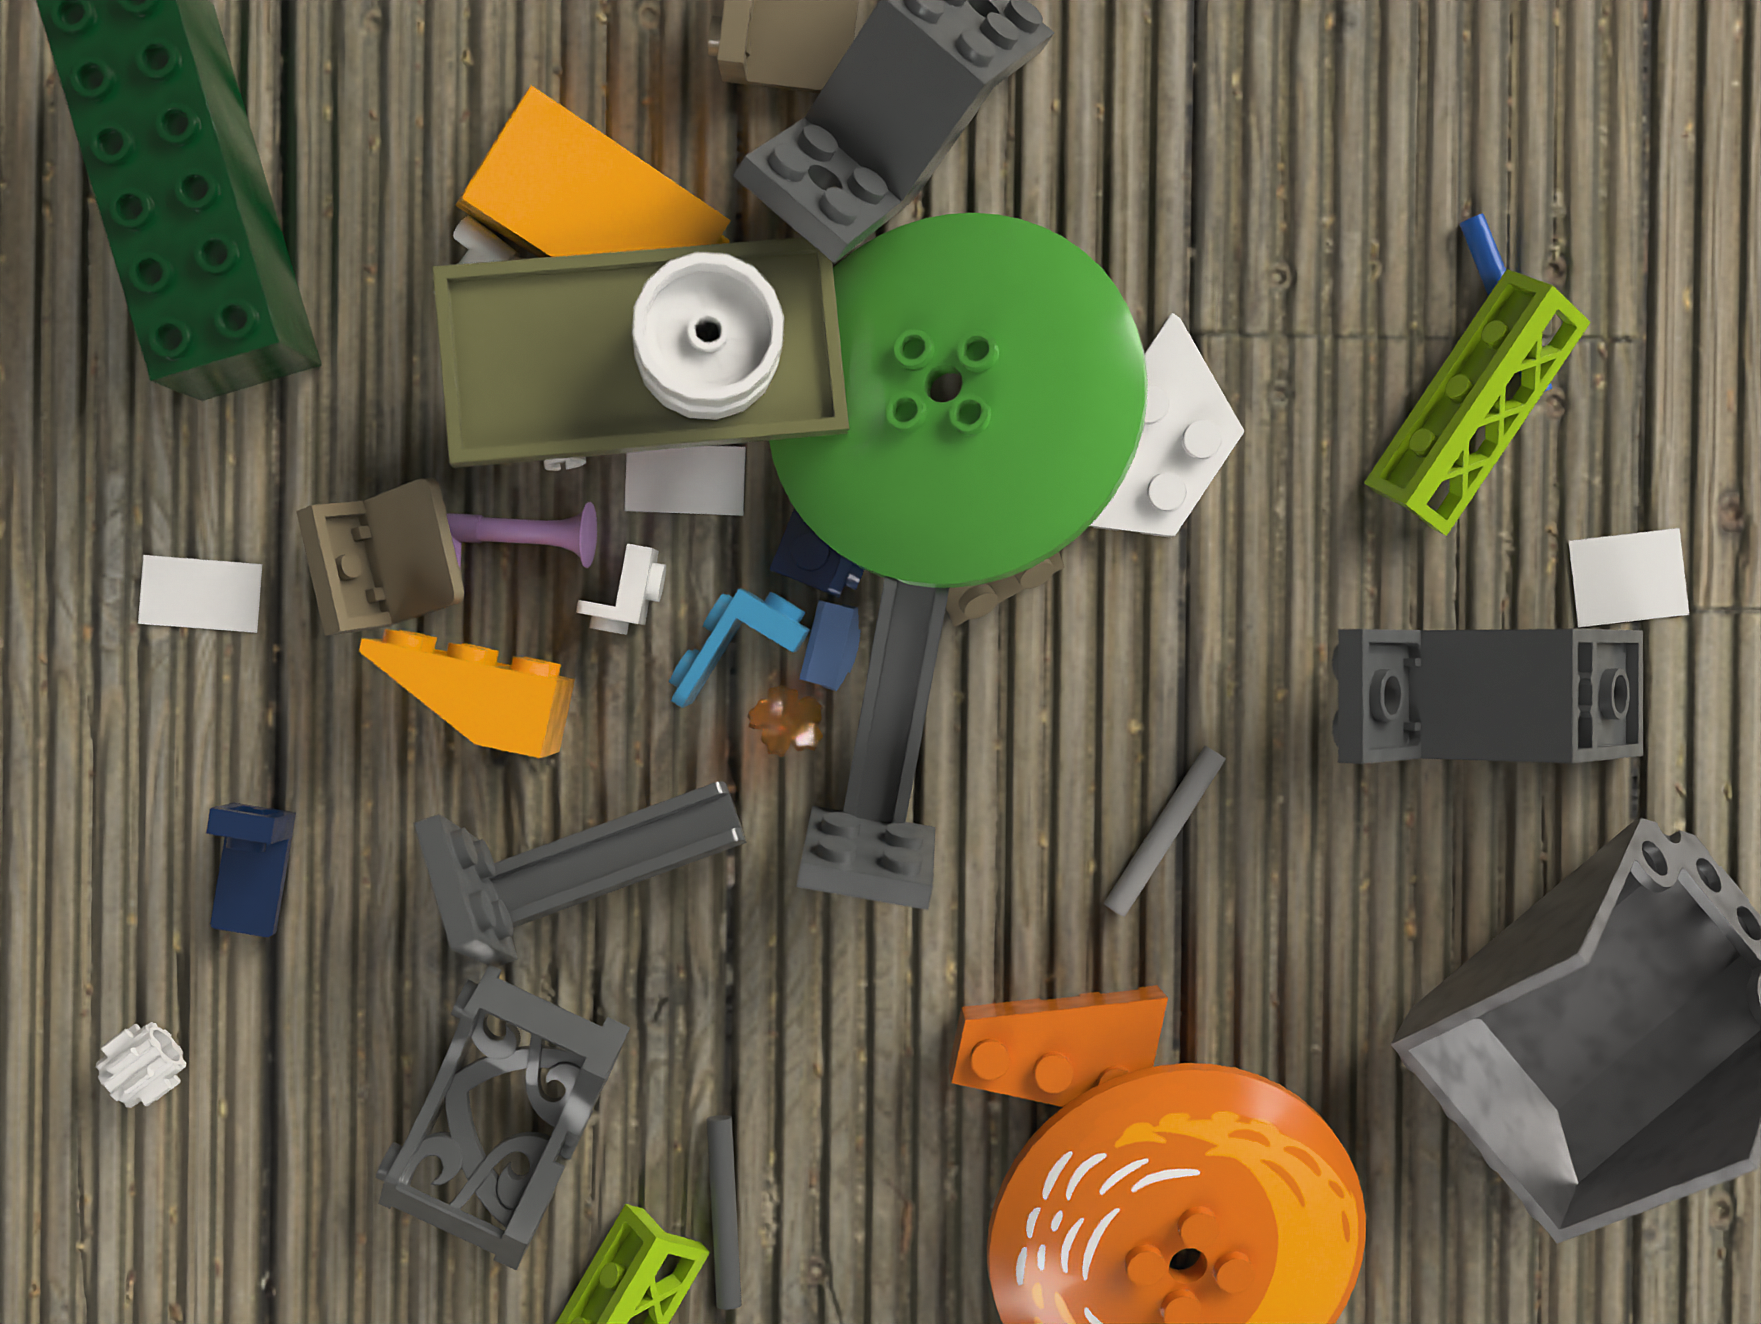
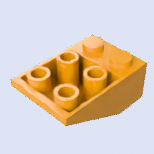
(487, 701)

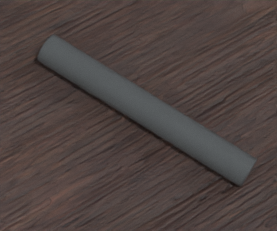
(724, 1212)

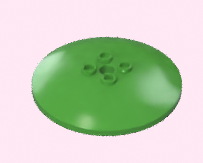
(1025, 445)

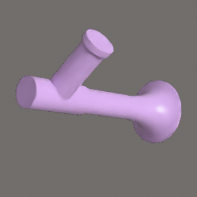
(574, 533)

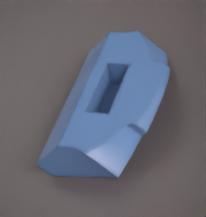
(831, 645)

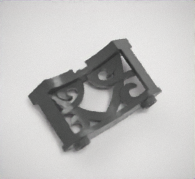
(579, 1061)

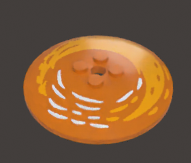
(1174, 1166)

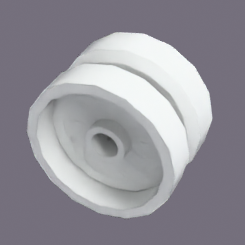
(724, 300)

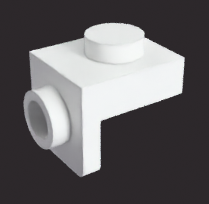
(639, 583)

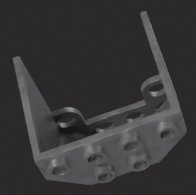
(1607, 1036)

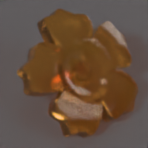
(787, 720)

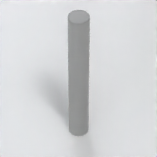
(1164, 831)

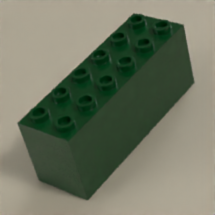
(180, 192)

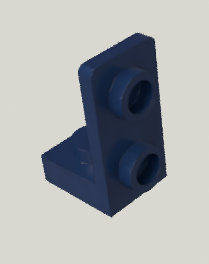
(250, 866)

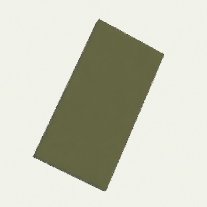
(549, 369)

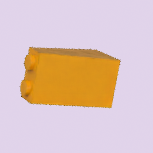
(577, 192)

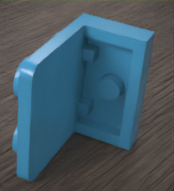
(773, 618)

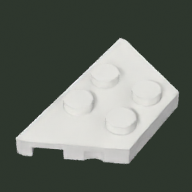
(1182, 441)

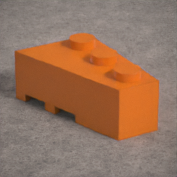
(1058, 1045)

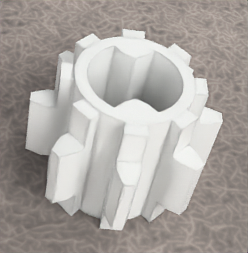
(140, 1064)

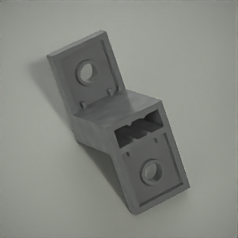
(890, 114)
(1488, 695)

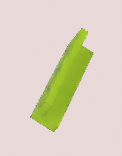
(1472, 393)
(624, 1272)

